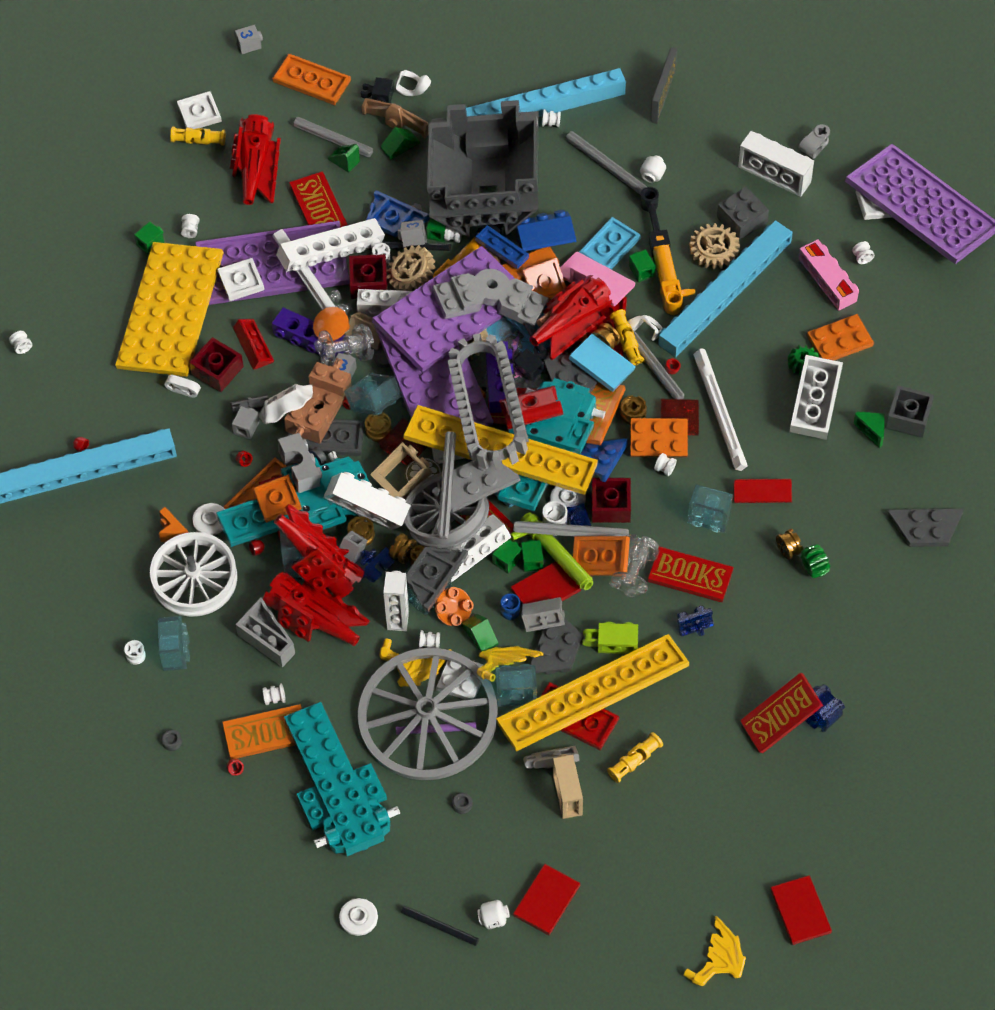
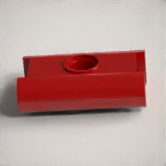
(535, 406)

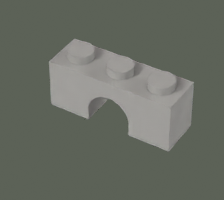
(295, 450)

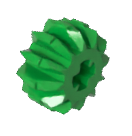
(797, 357)
(815, 561)

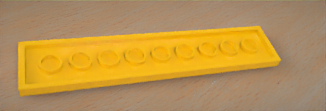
(539, 463)
(592, 692)

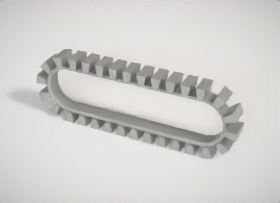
(520, 435)

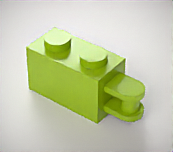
(613, 638)

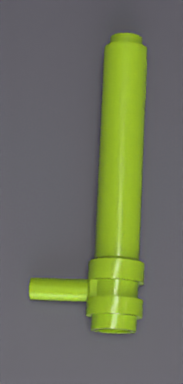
(558, 553)

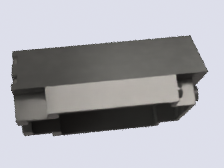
(479, 154)

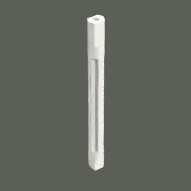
(307, 277)
(720, 410)

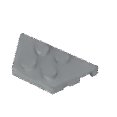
(475, 483)

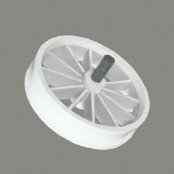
(193, 574)

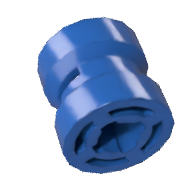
(510, 606)

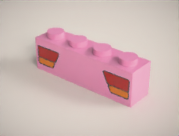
(828, 274)

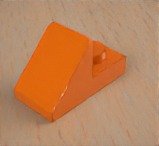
(171, 526)

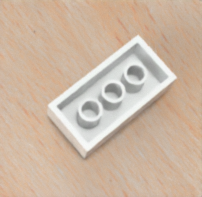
(775, 163)
(816, 397)
(366, 500)

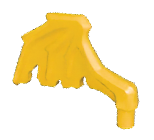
(503, 656)
(418, 669)
(724, 954)

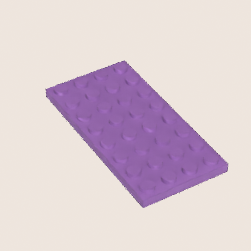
(923, 203)
(263, 250)
(417, 321)
(434, 385)

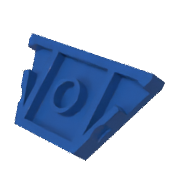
(392, 212)
(607, 455)

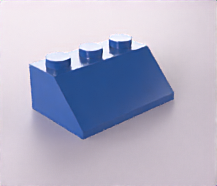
(545, 231)

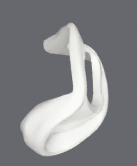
(423, 83)
(637, 321)

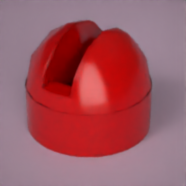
(675, 366)
(80, 444)
(247, 456)
(256, 547)
(239, 765)

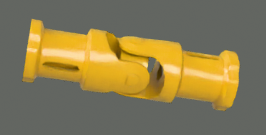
(192, 135)
(627, 336)
(634, 758)

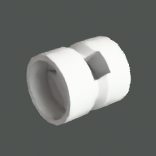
(555, 513)

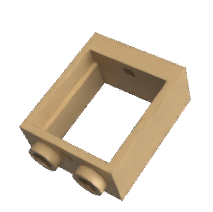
(392, 461)
(567, 786)

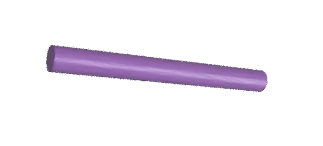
(445, 727)

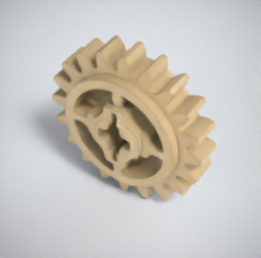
(715, 250)
(409, 267)

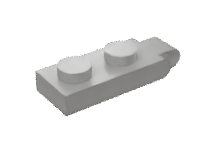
(545, 758)

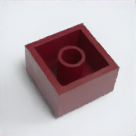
(367, 273)
(216, 364)
(611, 500)

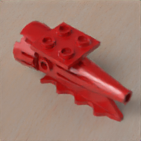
(256, 157)
(573, 314)
(322, 559)
(305, 609)

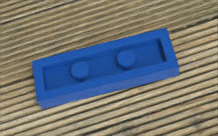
(502, 247)

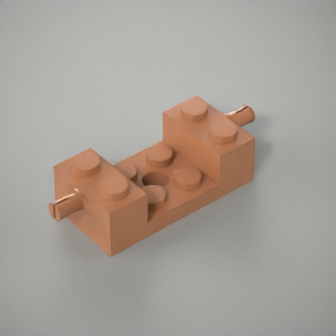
(328, 390)

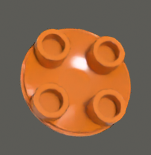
(333, 321)
(453, 606)

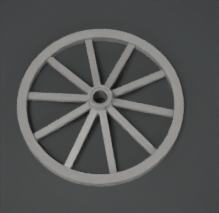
(426, 717)

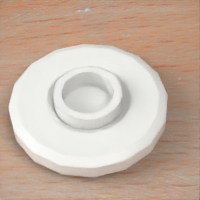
(567, 497)
(205, 519)
(358, 916)

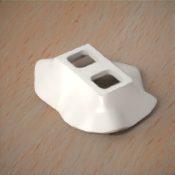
(284, 402)

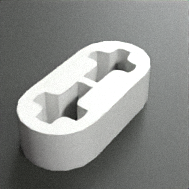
(182, 386)

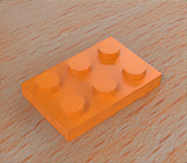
(840, 338)
(659, 435)
(602, 554)

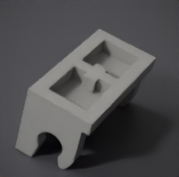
(543, 614)

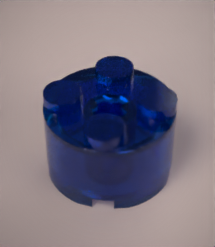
(829, 713)

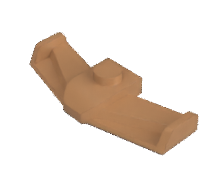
(395, 115)

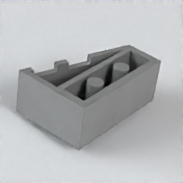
(265, 633)

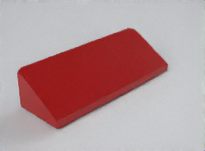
(253, 343)
(762, 491)

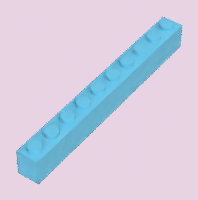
(561, 96)
(724, 288)
(86, 465)

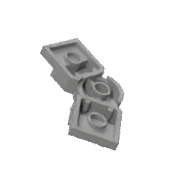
(490, 287)

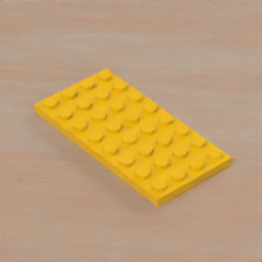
(169, 309)

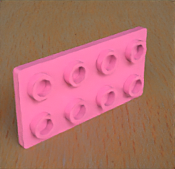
(581, 266)

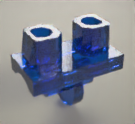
(578, 515)
(382, 559)
(695, 622)

